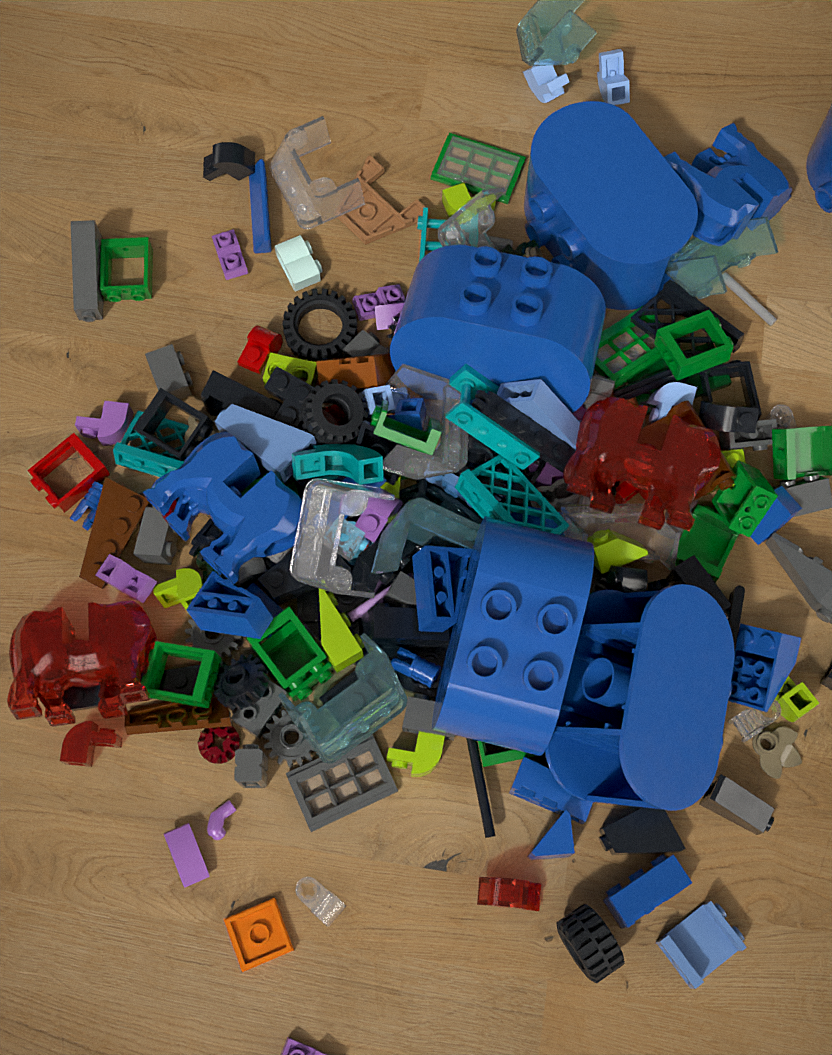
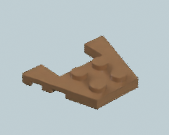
(378, 217)

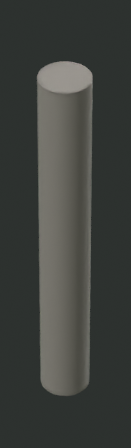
(749, 299)

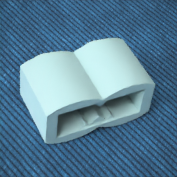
(298, 263)

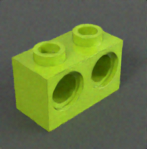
(297, 367)

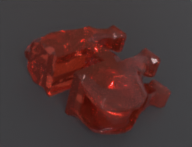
(610, 453)
(50, 660)

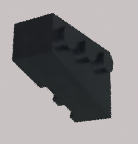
(282, 586)
(398, 626)

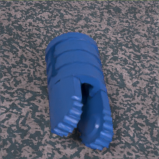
(89, 502)
(416, 667)

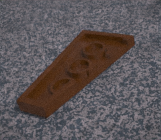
(112, 528)
(176, 717)

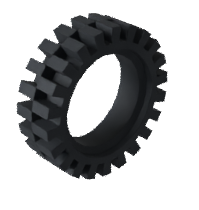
(319, 301)

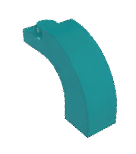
(347, 460)

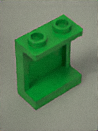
(403, 433)
(802, 452)
(707, 540)
(290, 654)

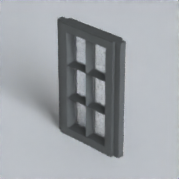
(341, 787)

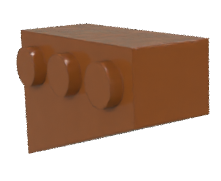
(358, 371)

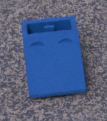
(761, 665)

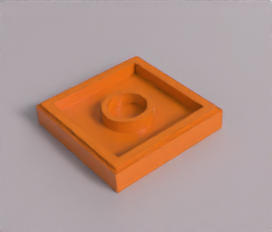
(258, 934)

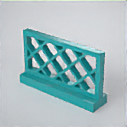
(141, 457)
(484, 503)

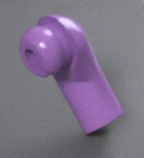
(217, 818)

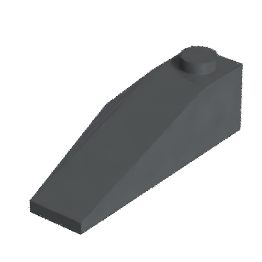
(806, 573)

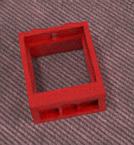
(58, 456)

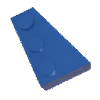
(438, 585)
(229, 609)
(538, 786)
(646, 890)

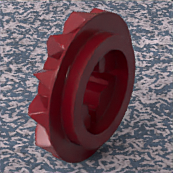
(214, 754)

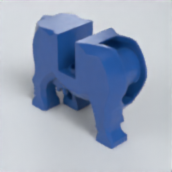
(733, 188)
(212, 484)

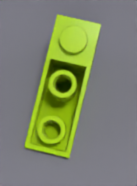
(336, 638)

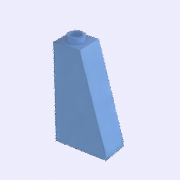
(542, 406)
(265, 438)

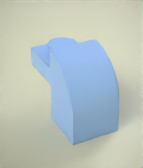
(611, 78)
(545, 82)
(377, 395)
(668, 397)

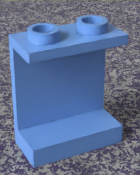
(701, 943)

